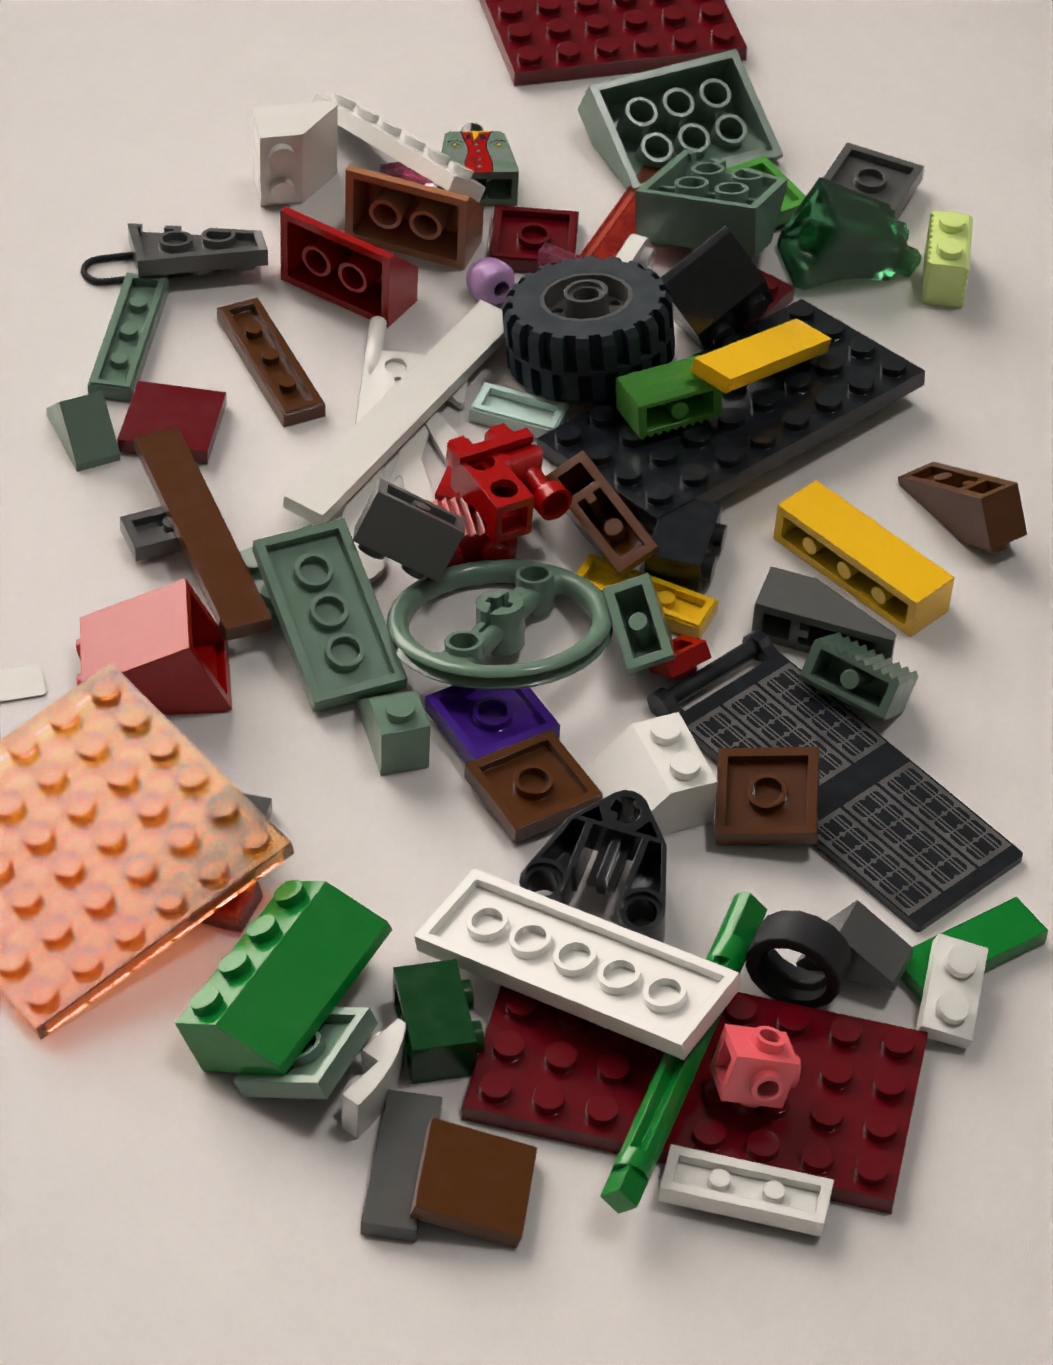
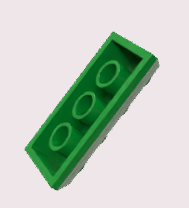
(281, 980)

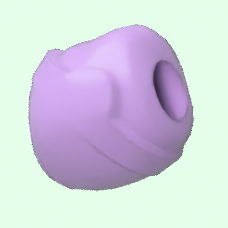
(490, 280)

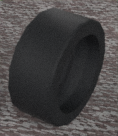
(805, 935)

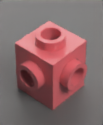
(754, 1066)

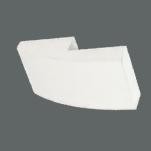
(382, 1067)

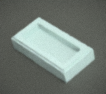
(517, 410)

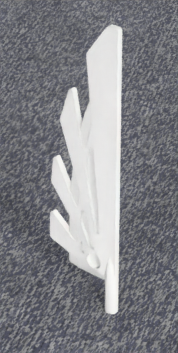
(405, 467)

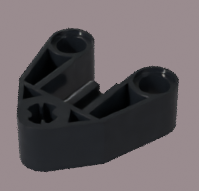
(620, 831)

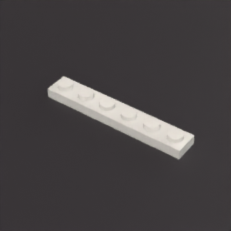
(404, 148)

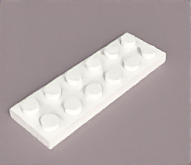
(579, 963)

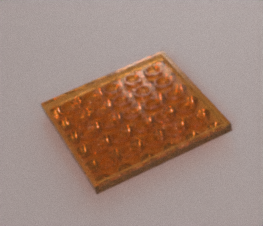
(111, 846)

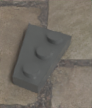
(199, 254)

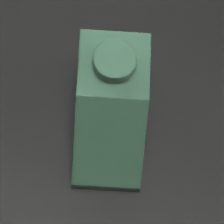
(639, 623)
(396, 731)

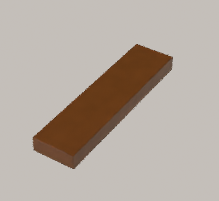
(271, 362)

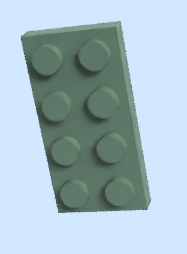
(329, 614)

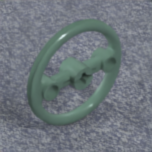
(500, 625)

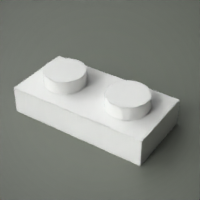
(952, 990)

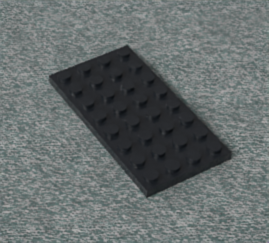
(758, 423)

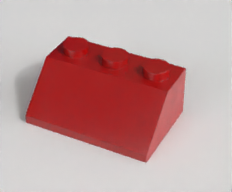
(345, 268)

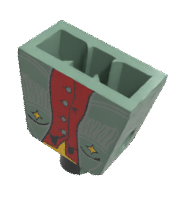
(489, 158)

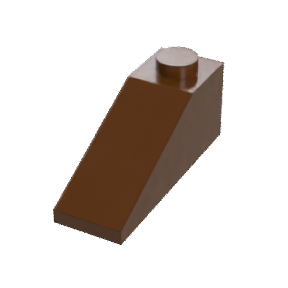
(969, 504)
(603, 515)

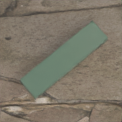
(129, 336)

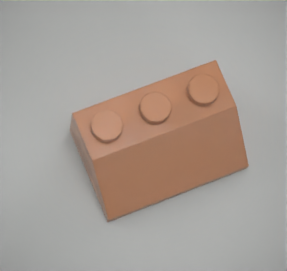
(412, 217)

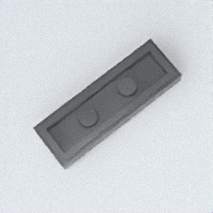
(397, 1165)

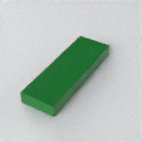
(1004, 930)

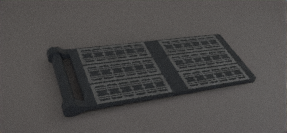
(876, 807)

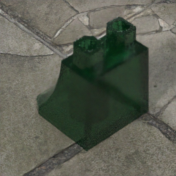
(844, 237)

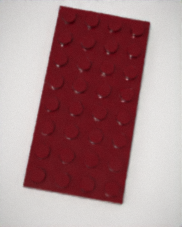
(586, 1083)

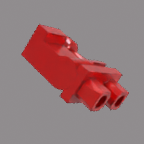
(505, 481)

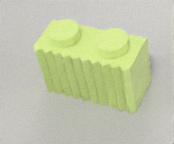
(947, 259)

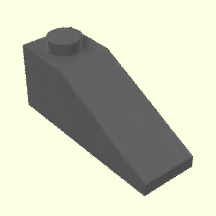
(803, 609)

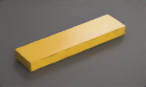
(760, 355)

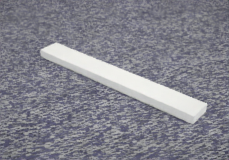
(397, 415)

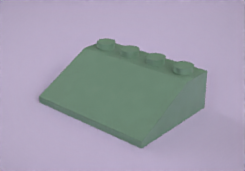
(677, 107)

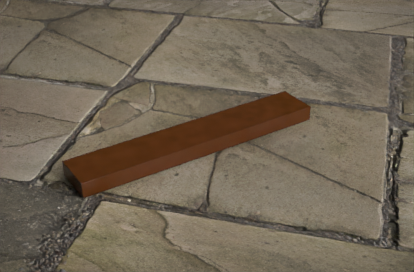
(203, 534)

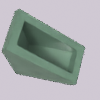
(85, 430)

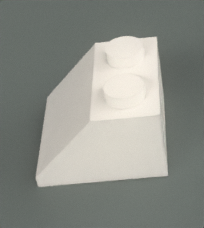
(293, 150)
(664, 767)

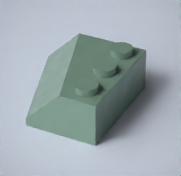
(697, 198)

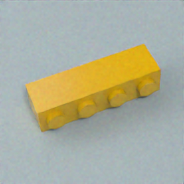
(863, 558)

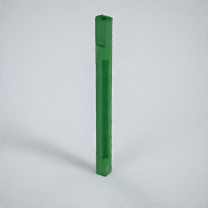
(674, 1075)

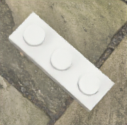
(746, 1190)

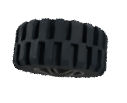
(585, 326)

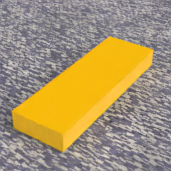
(684, 609)

